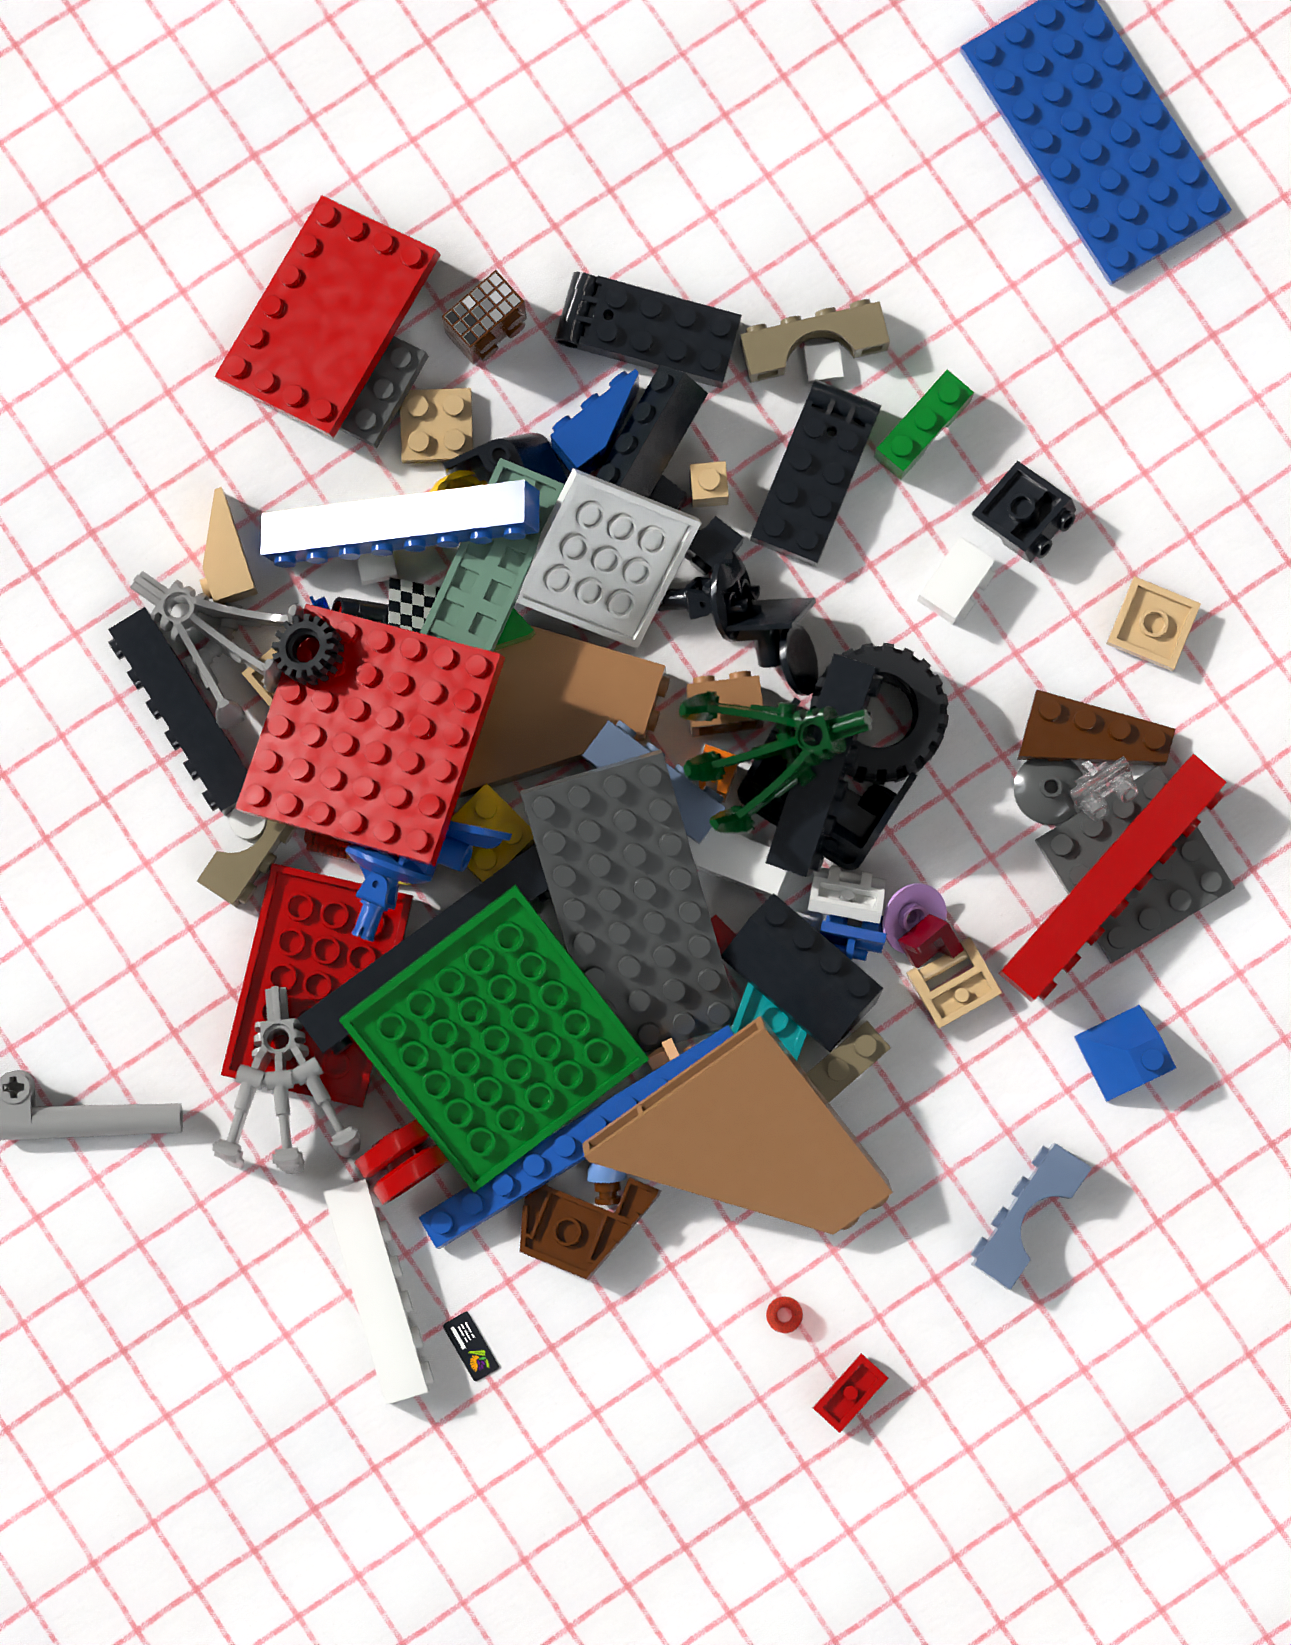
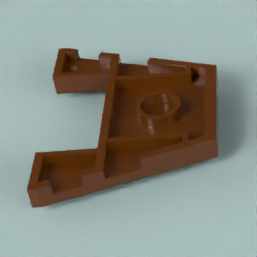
(577, 1233)

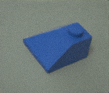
(1124, 1052)

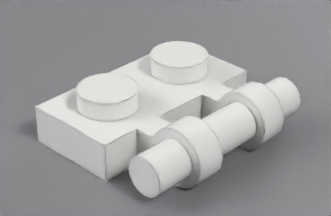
(847, 894)

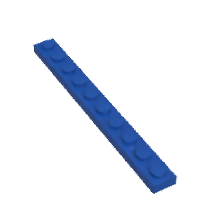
(552, 1155)

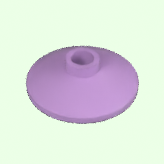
(913, 898)

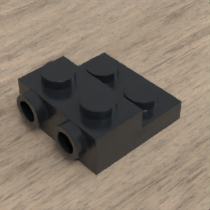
(1025, 512)

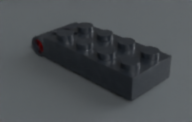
(647, 328)
(815, 473)

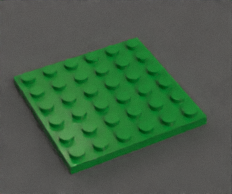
(494, 1038)

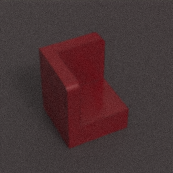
(929, 938)

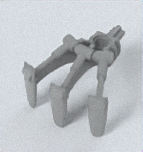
(232, 615)
(288, 1159)

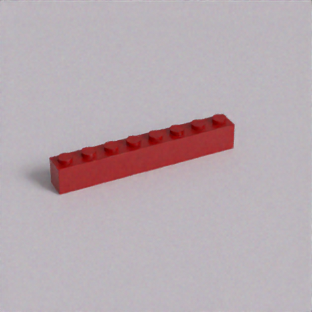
(1112, 879)

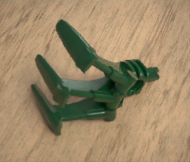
(711, 765)

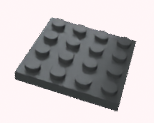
(1176, 890)

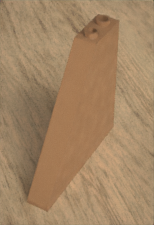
(556, 702)
(748, 1134)

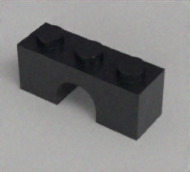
(710, 542)

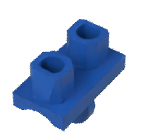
(852, 940)

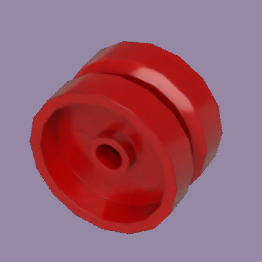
(398, 1156)

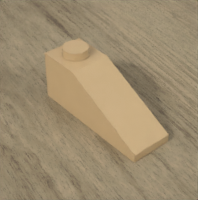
(224, 561)

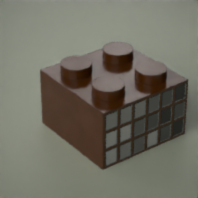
(485, 318)

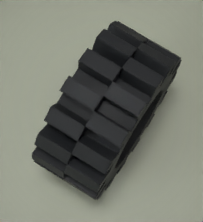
(291, 640)

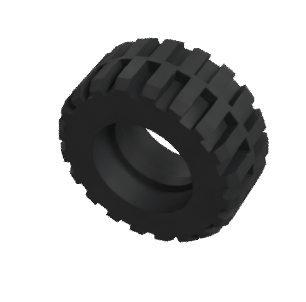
(928, 715)

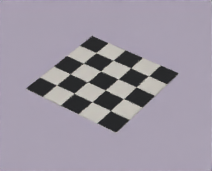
(410, 603)

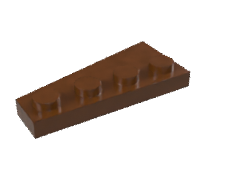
(1080, 731)

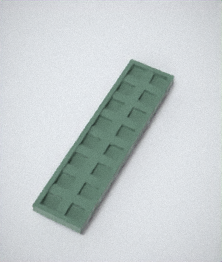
(489, 577)

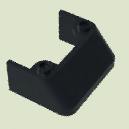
(525, 450)
(858, 818)

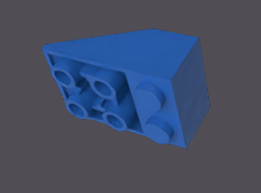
(591, 434)

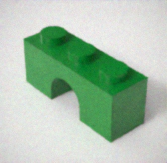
(923, 424)

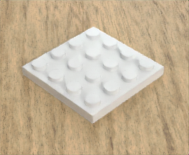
(606, 558)

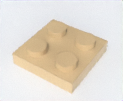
(436, 425)
(1153, 623)

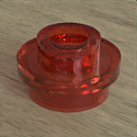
(796, 1314)

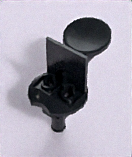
(744, 618)

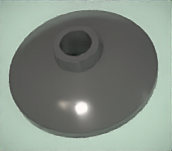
(1035, 800)

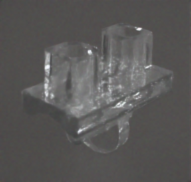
(1099, 784)

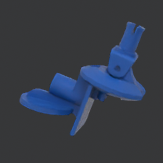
(385, 870)

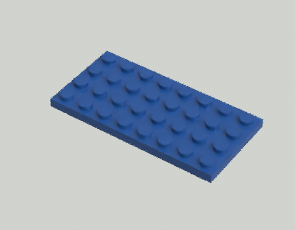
(1095, 132)

